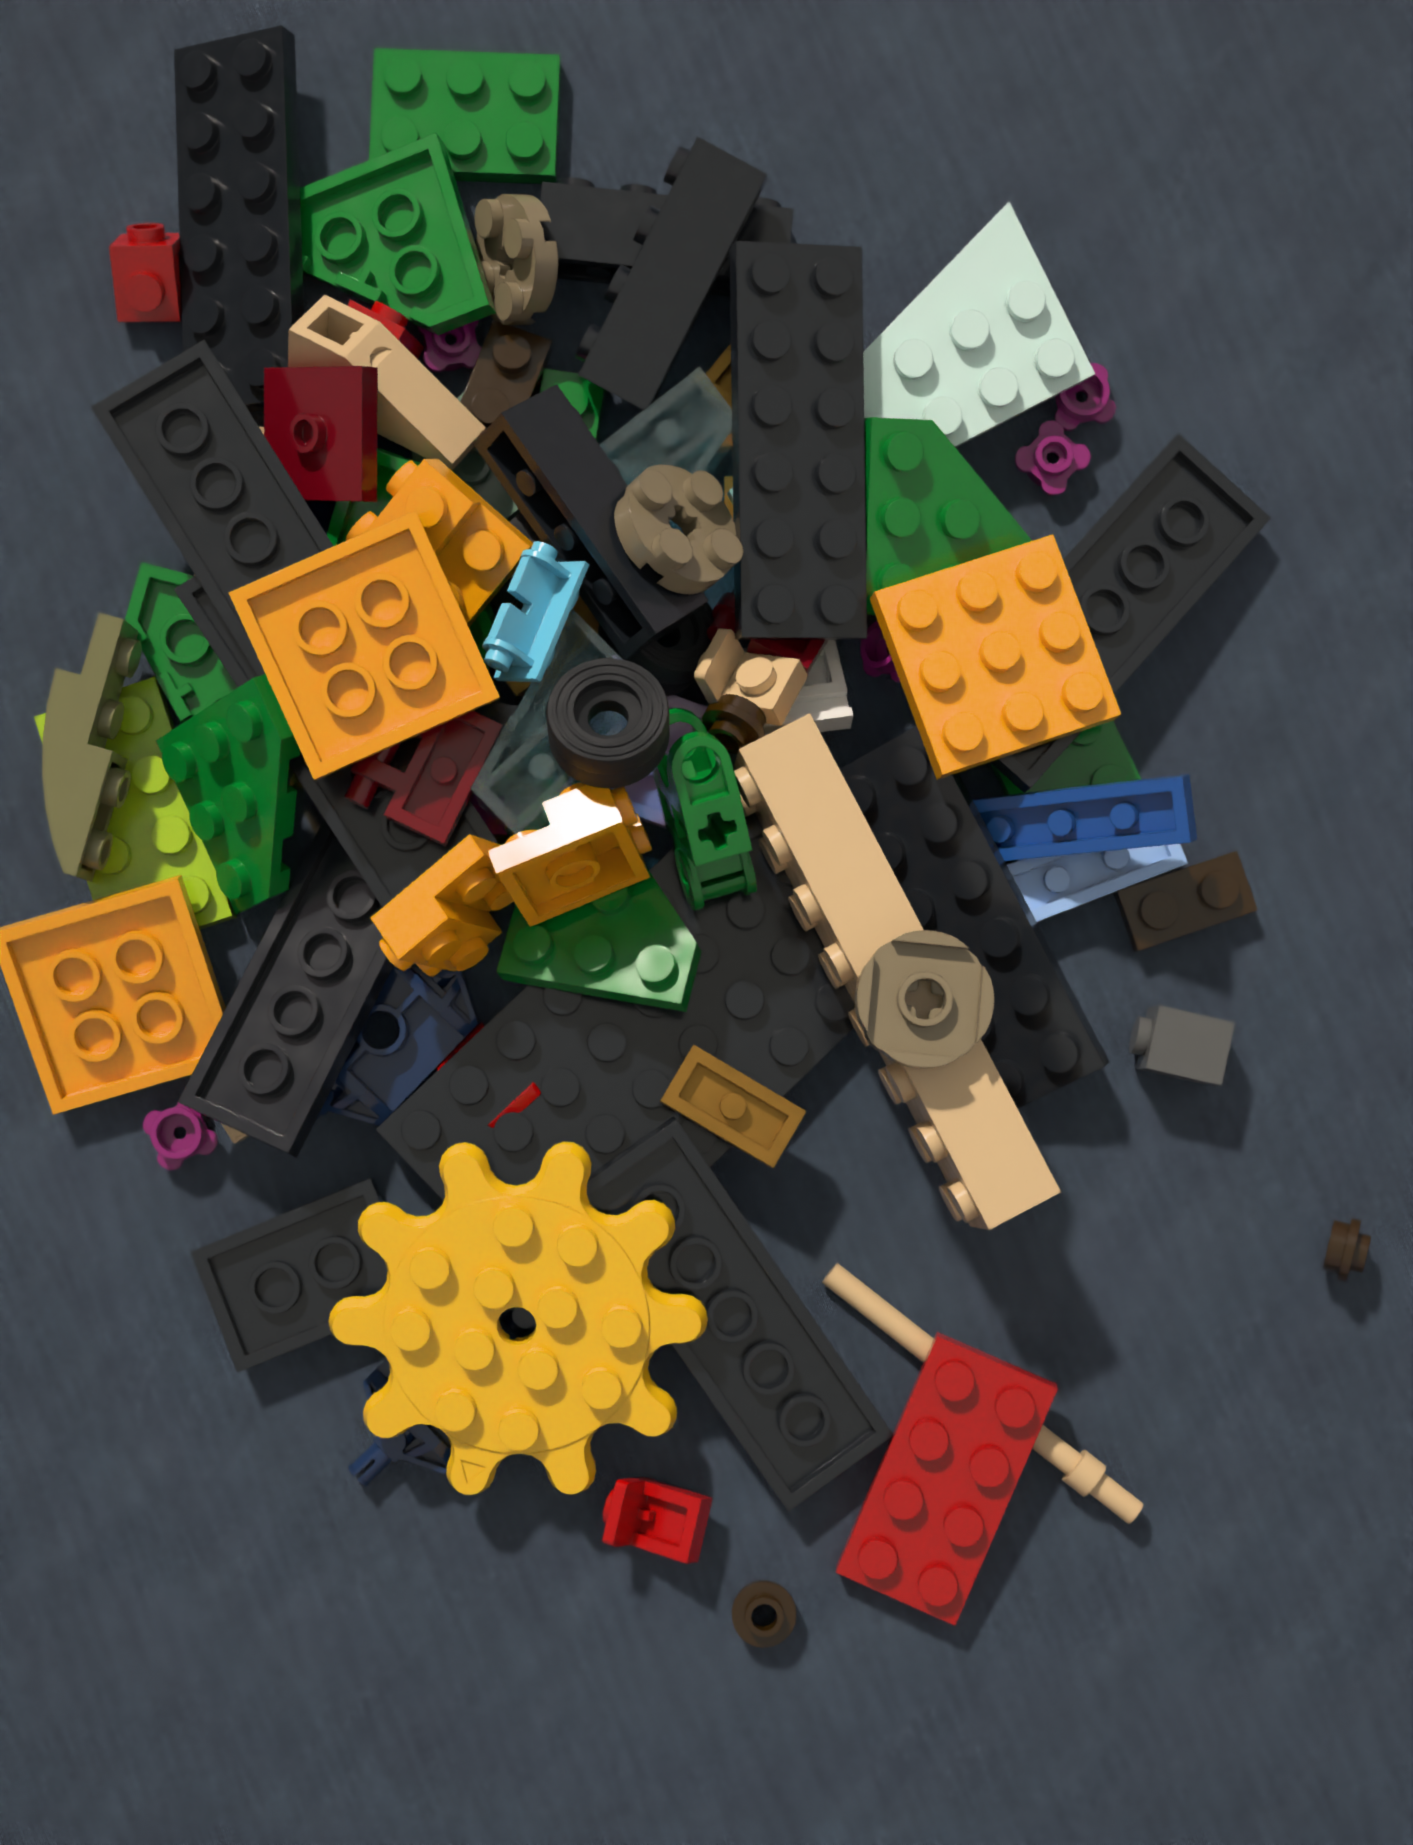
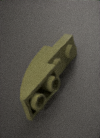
(77, 771)

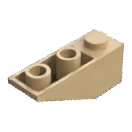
(411, 401)

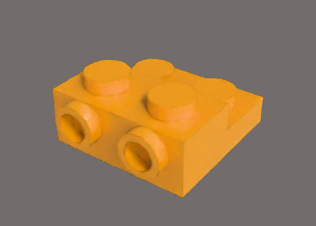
(467, 534)
(580, 857)
(445, 912)

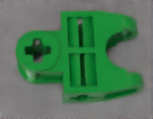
(704, 815)

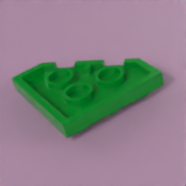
(397, 237)
(925, 505)
(174, 643)
(236, 788)
(613, 948)

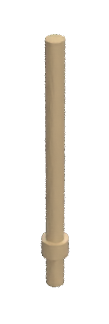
(1080, 1470)

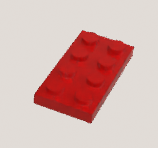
(946, 1478)

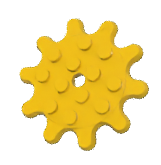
(529, 1250)

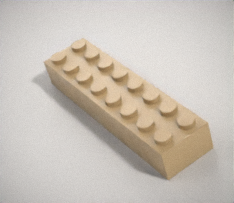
(856, 907)

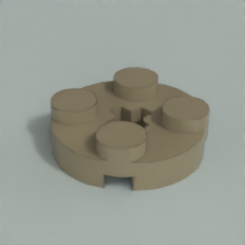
(516, 257)
(694, 502)
(953, 974)

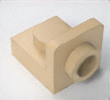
(761, 678)

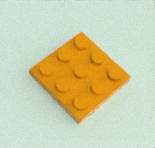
(364, 645)
(994, 656)
(112, 992)

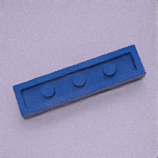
(1091, 818)

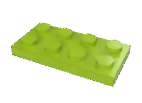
(153, 824)

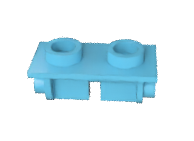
(525, 639)

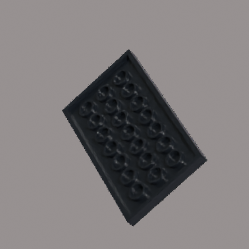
(608, 1061)

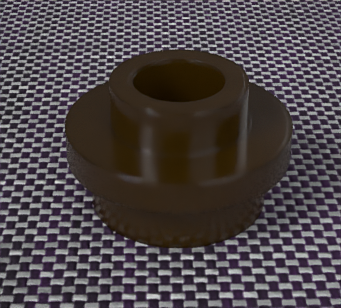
(734, 722)
(1346, 1249)
(761, 1593)

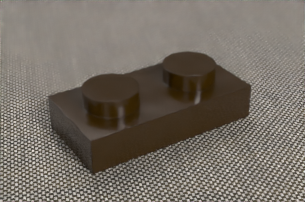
(505, 371)
(1185, 901)

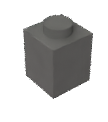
(1182, 1045)

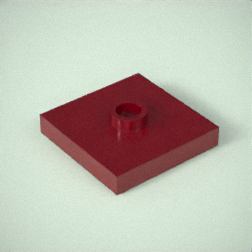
(325, 429)

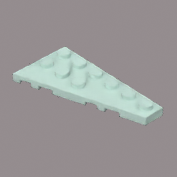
(976, 341)

